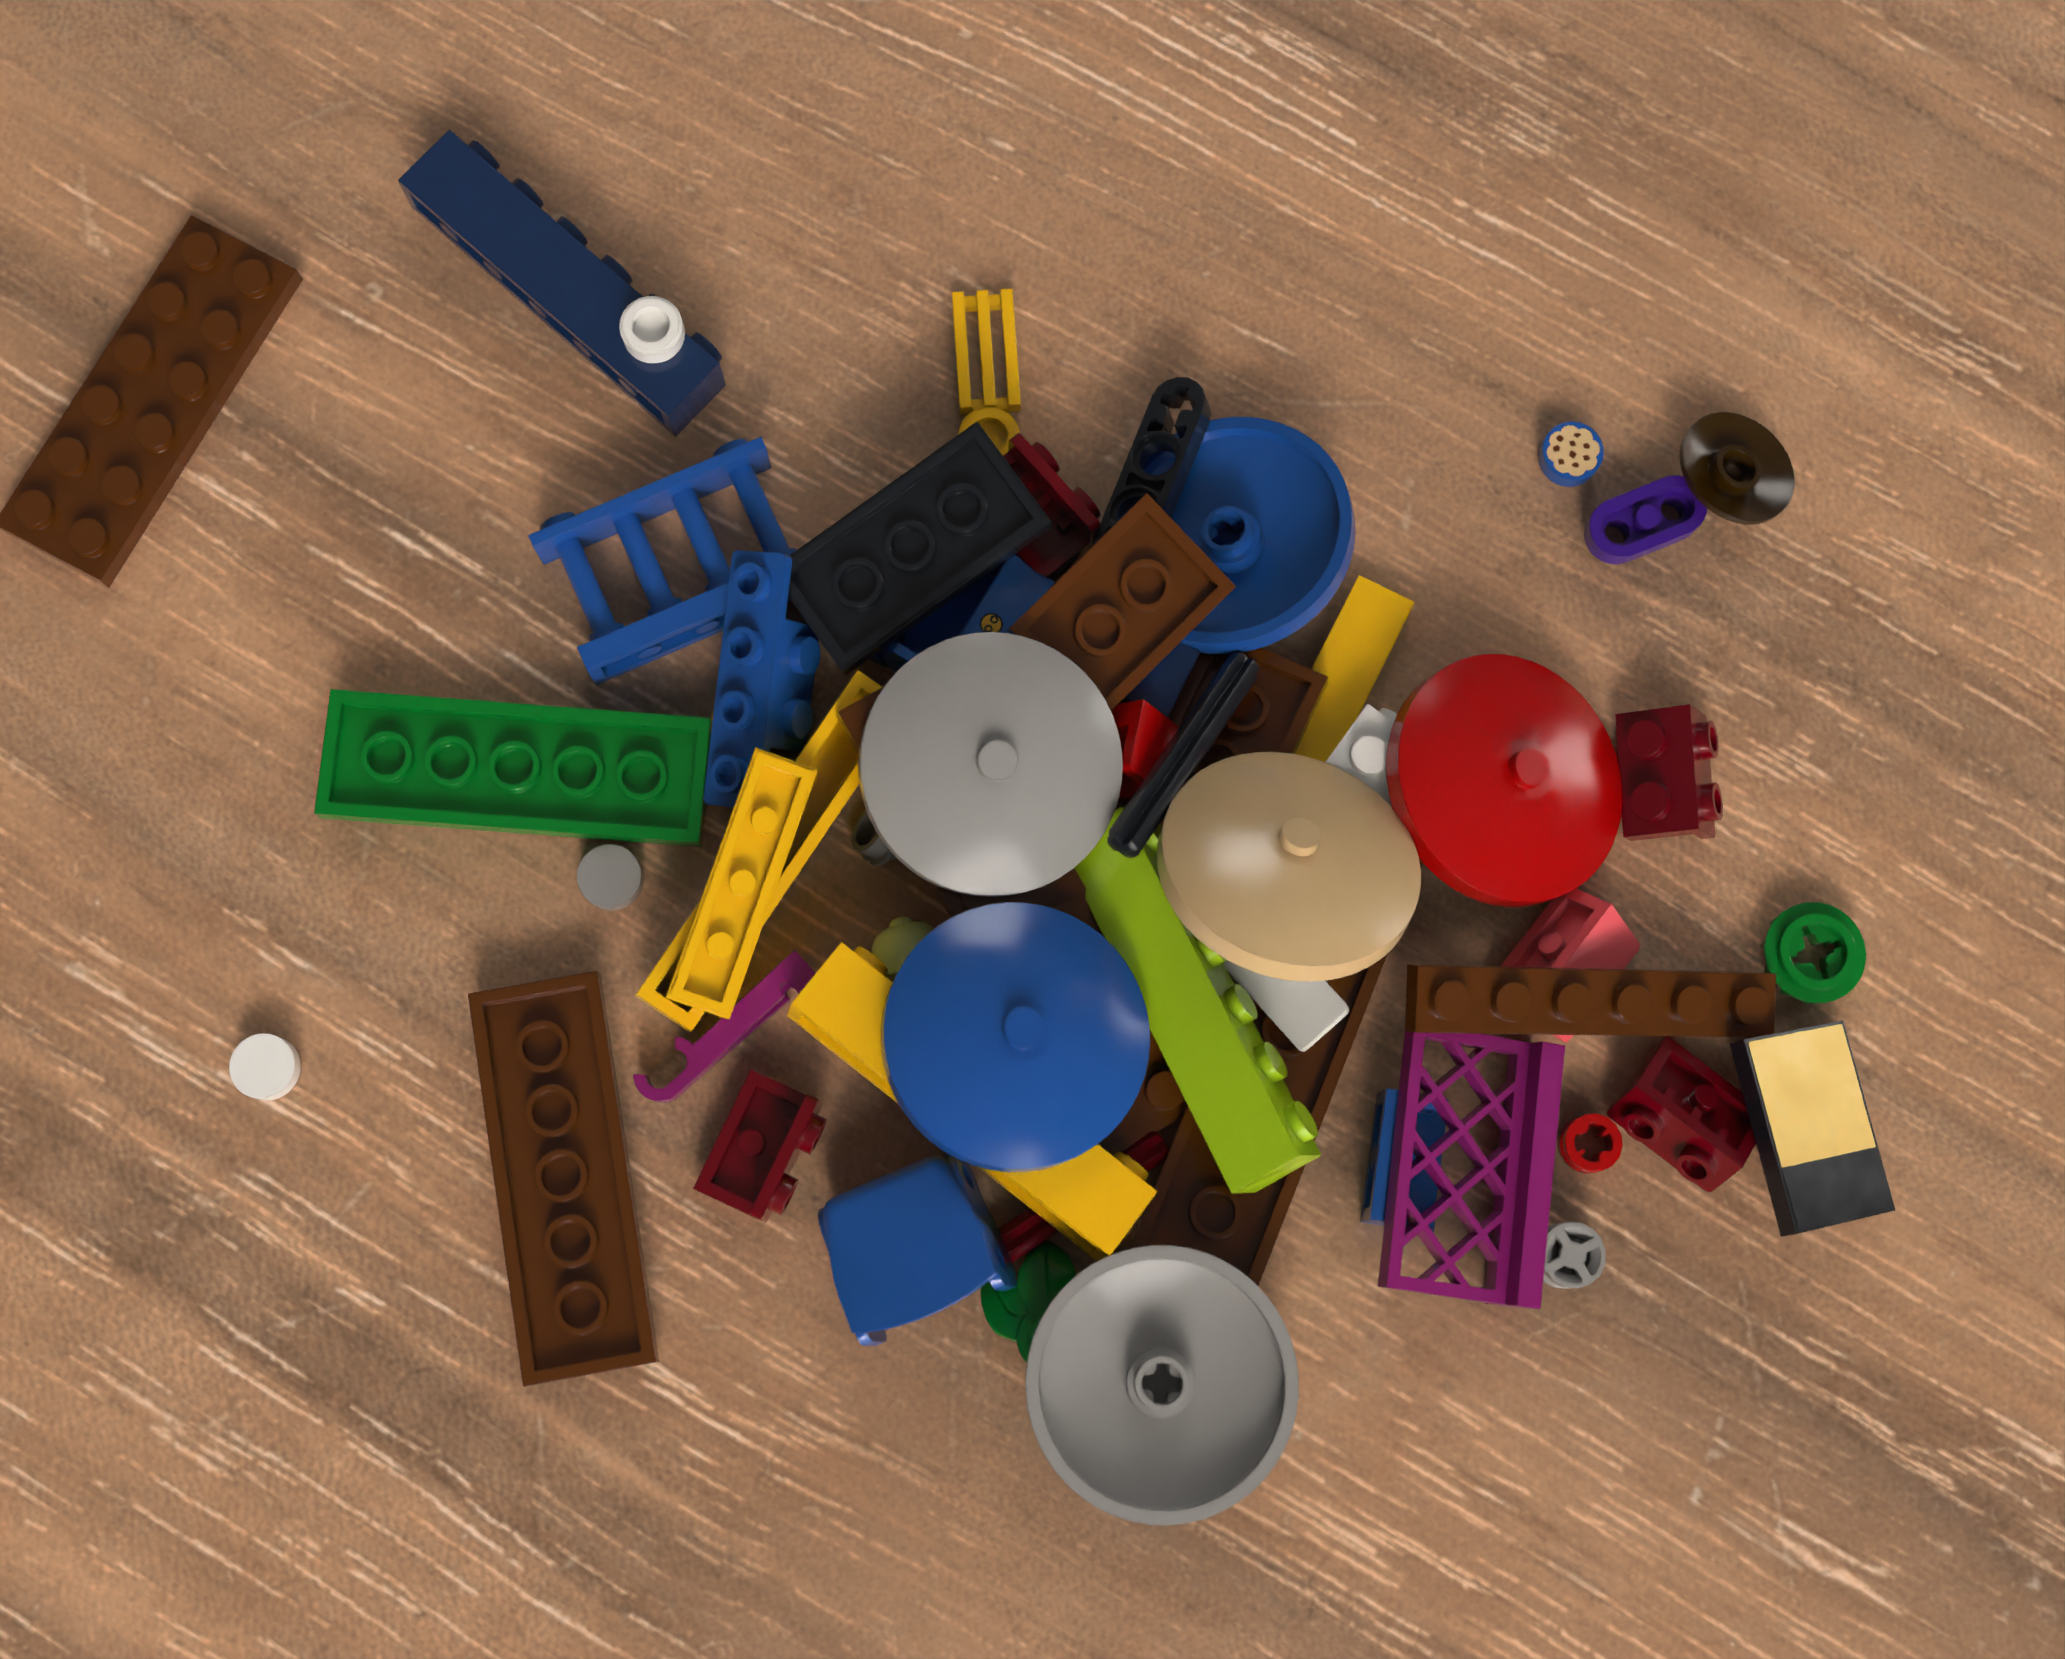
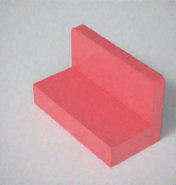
(1576, 933)

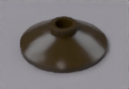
(1736, 468)

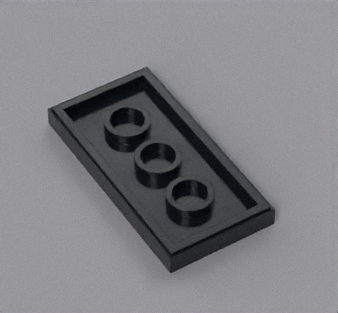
(913, 548)

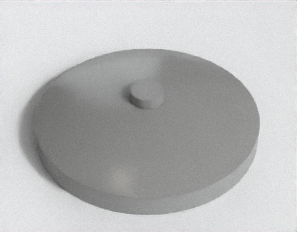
(990, 764)
(1162, 1385)

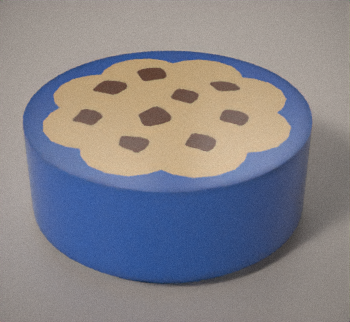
(1570, 454)

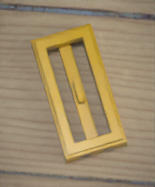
(983, 304)

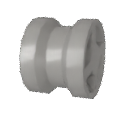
(1579, 1249)

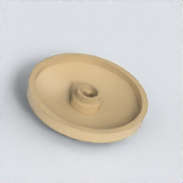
(1288, 866)

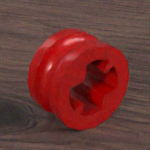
(1599, 1161)

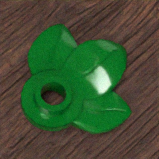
(1017, 1311)

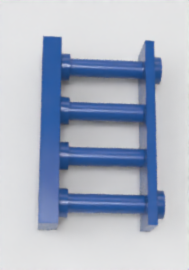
(670, 621)

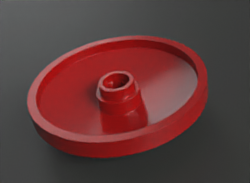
(1504, 780)

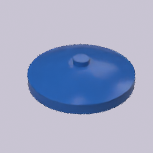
(1272, 521)
(1015, 1037)

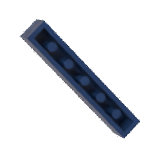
(555, 275)

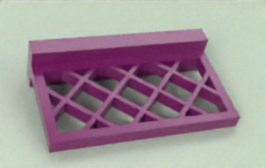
(1519, 1187)

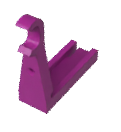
(726, 1034)

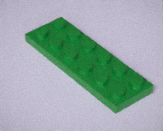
(514, 768)

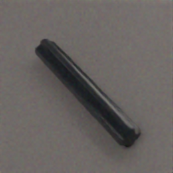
(1182, 754)

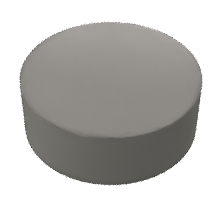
(610, 877)

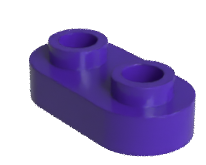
(1642, 522)

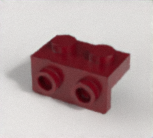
(1070, 511)
(1668, 773)
(760, 1146)

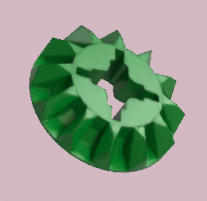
(1821, 925)

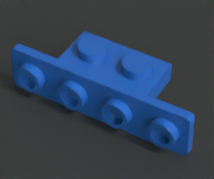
(761, 674)

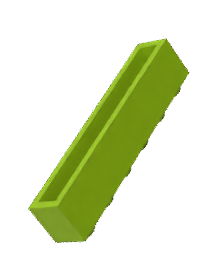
(1200, 1023)

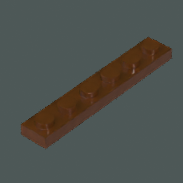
(1588, 1001)

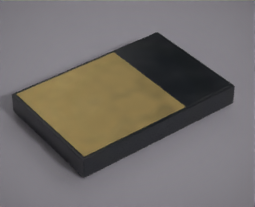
(1812, 1127)

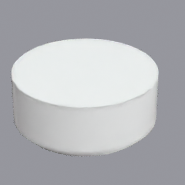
(652, 329)
(265, 1067)

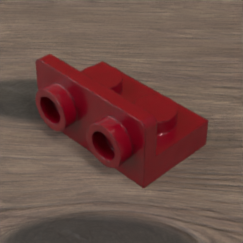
(1687, 1116)

